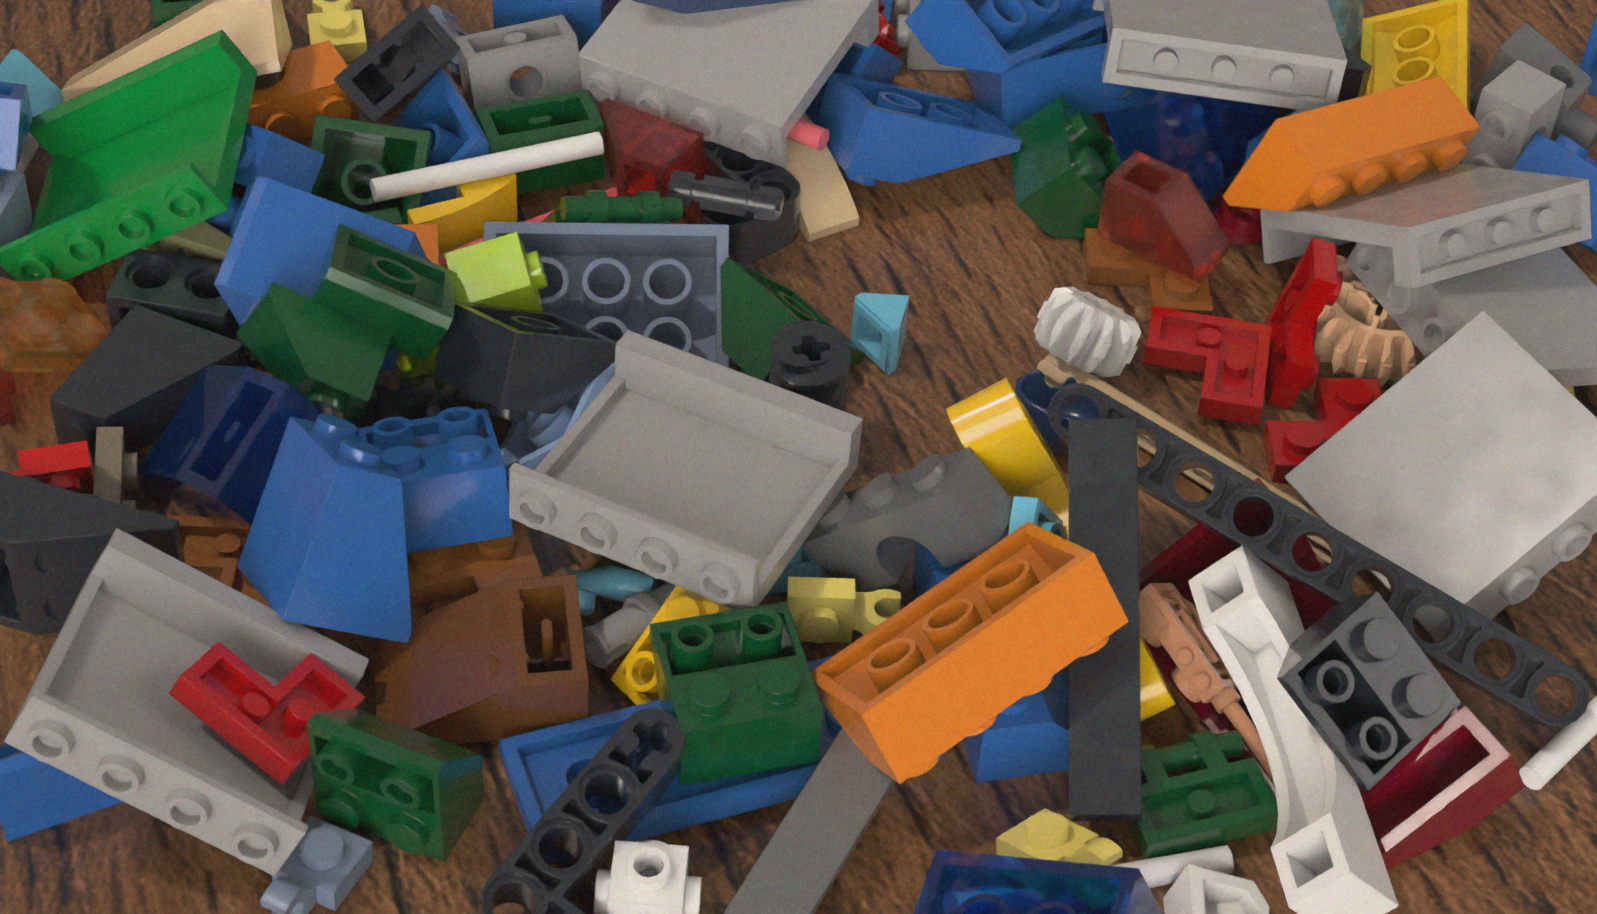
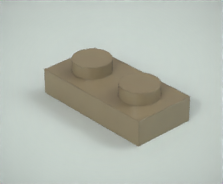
(114, 468)

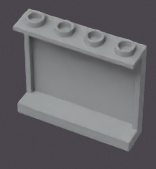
(1226, 49)
(726, 71)
(1443, 221)
(1535, 299)
(691, 473)
(1464, 474)
(112, 724)

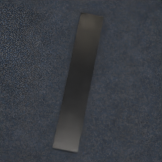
(1107, 683)

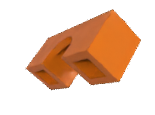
(302, 93)

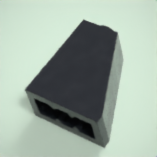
(398, 65)
(137, 378)

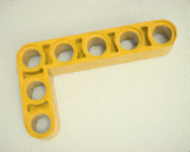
(1019, 458)

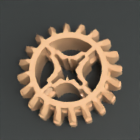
(1362, 335)

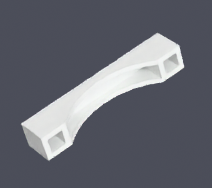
(1323, 830)

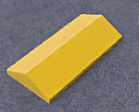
(1419, 46)

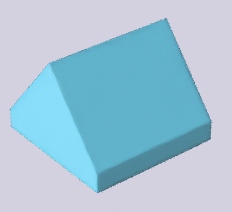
(880, 327)

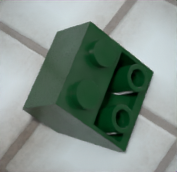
(543, 121)
(1062, 169)
(737, 692)
(393, 781)

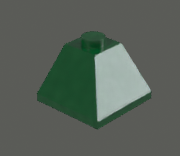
(364, 152)
(753, 313)
(315, 349)

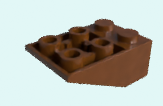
(489, 664)

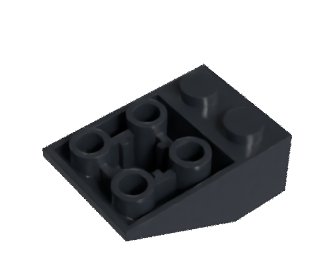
(53, 543)

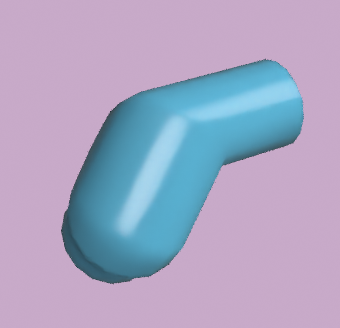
(610, 583)

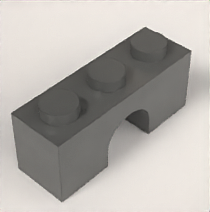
(941, 503)

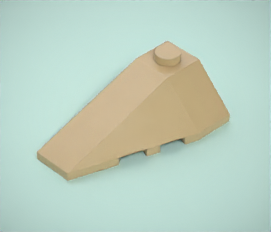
(253, 26)

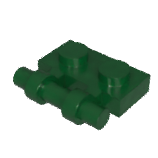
(598, 207)
(1203, 806)

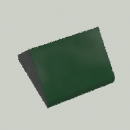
(387, 290)

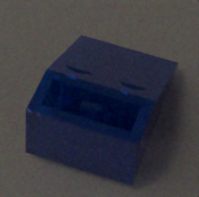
(1188, 133)
(226, 439)

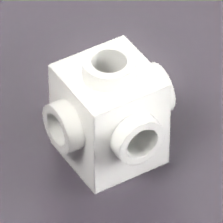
(647, 880)

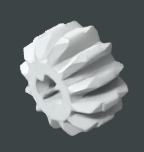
(1087, 332)

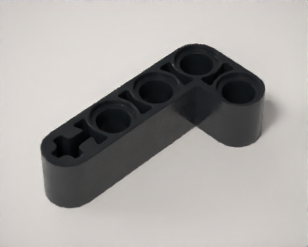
(748, 237)
(581, 830)

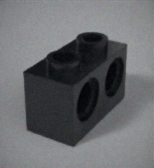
(173, 287)

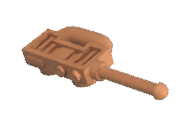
(1200, 672)

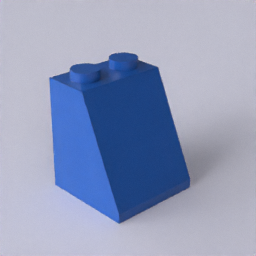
(286, 241)
(331, 534)

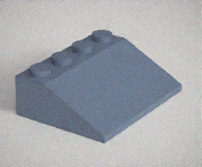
(633, 278)

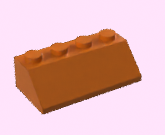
(1355, 147)
(969, 650)

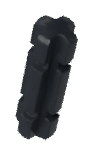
(727, 196)

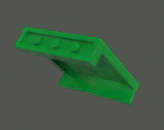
(136, 160)

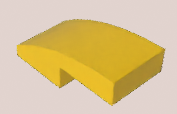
(463, 218)

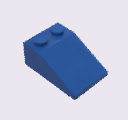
(905, 131)

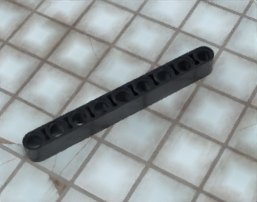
(1348, 560)

